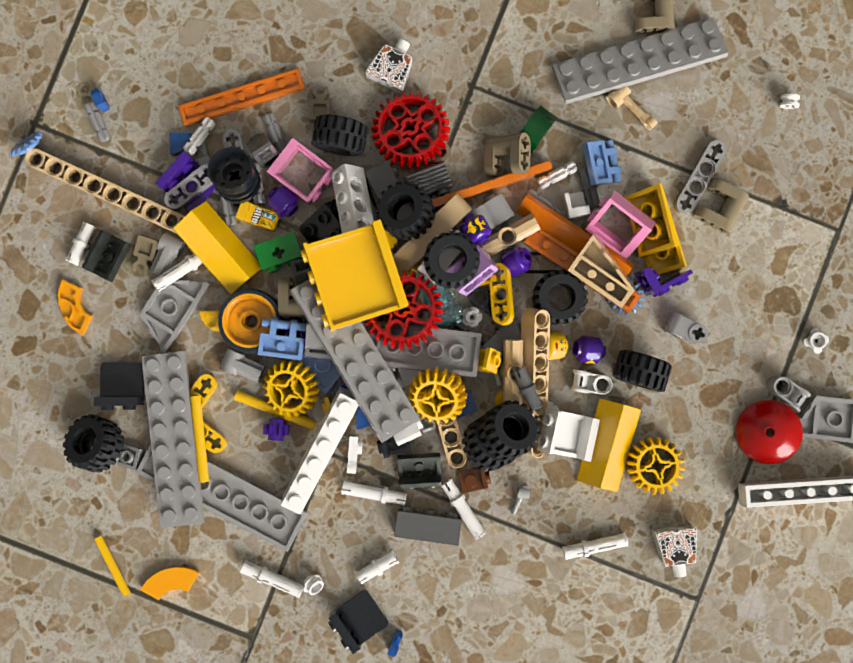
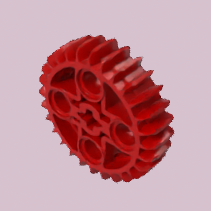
(407, 137)
(410, 316)

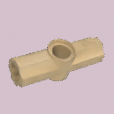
(521, 230)
(511, 358)

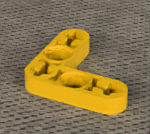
(497, 310)
(209, 391)

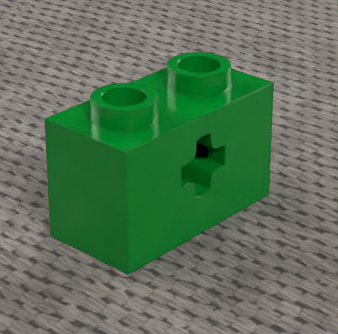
(267, 250)

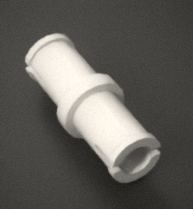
(80, 243)
(377, 567)

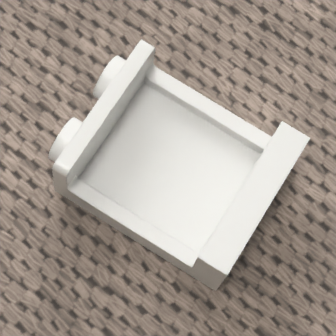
(568, 434)

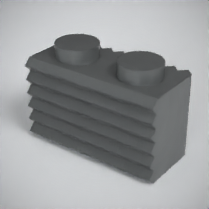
(432, 179)

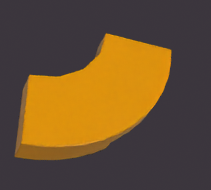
(71, 307)
(170, 579)

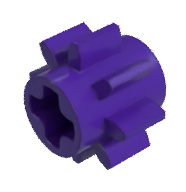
(276, 429)

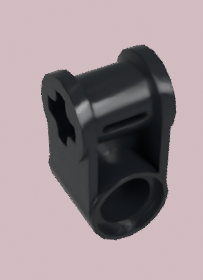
(486, 305)

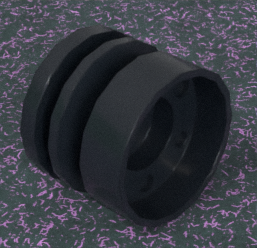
(234, 175)

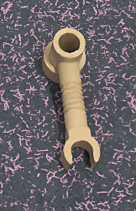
(620, 96)

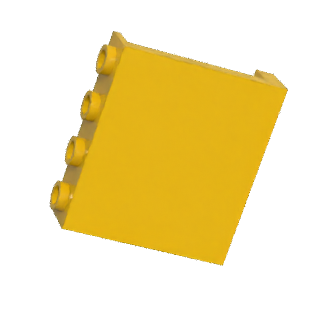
(354, 276)

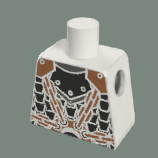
(391, 67)
(676, 547)

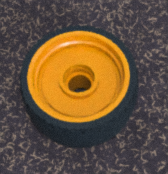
(235, 315)

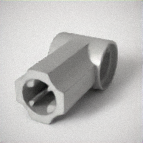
(169, 250)
(238, 364)

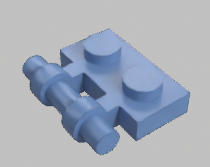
(599, 168)
(282, 346)

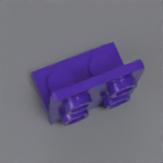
(178, 171)
(650, 279)

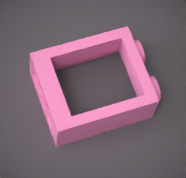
(286, 157)
(608, 237)

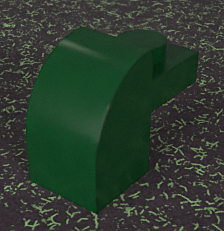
(538, 126)

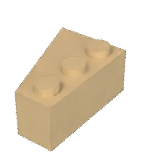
(602, 272)

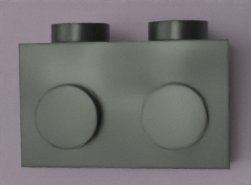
(106, 255)
(419, 470)

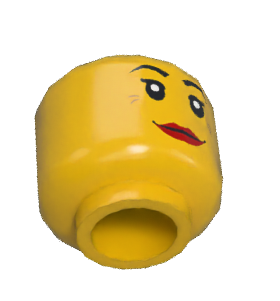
(558, 346)

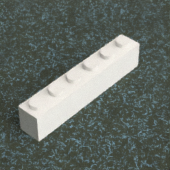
(319, 451)
(796, 491)

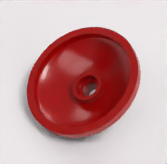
(752, 432)

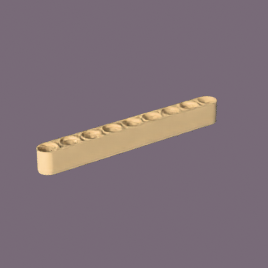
(105, 190)
(451, 425)

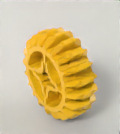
(301, 383)
(445, 386)
(673, 462)

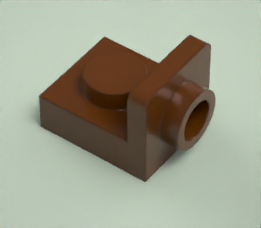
(474, 480)

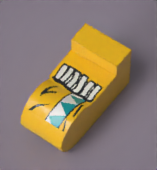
(257, 216)

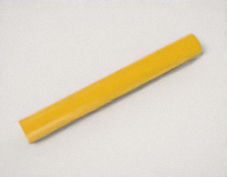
(261, 405)
(199, 438)

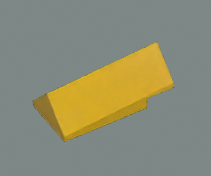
(661, 246)
(217, 247)
(611, 445)

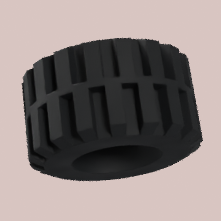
(339, 135)
(394, 199)
(457, 241)
(577, 291)
(642, 370)
(522, 423)
(80, 439)
(478, 453)

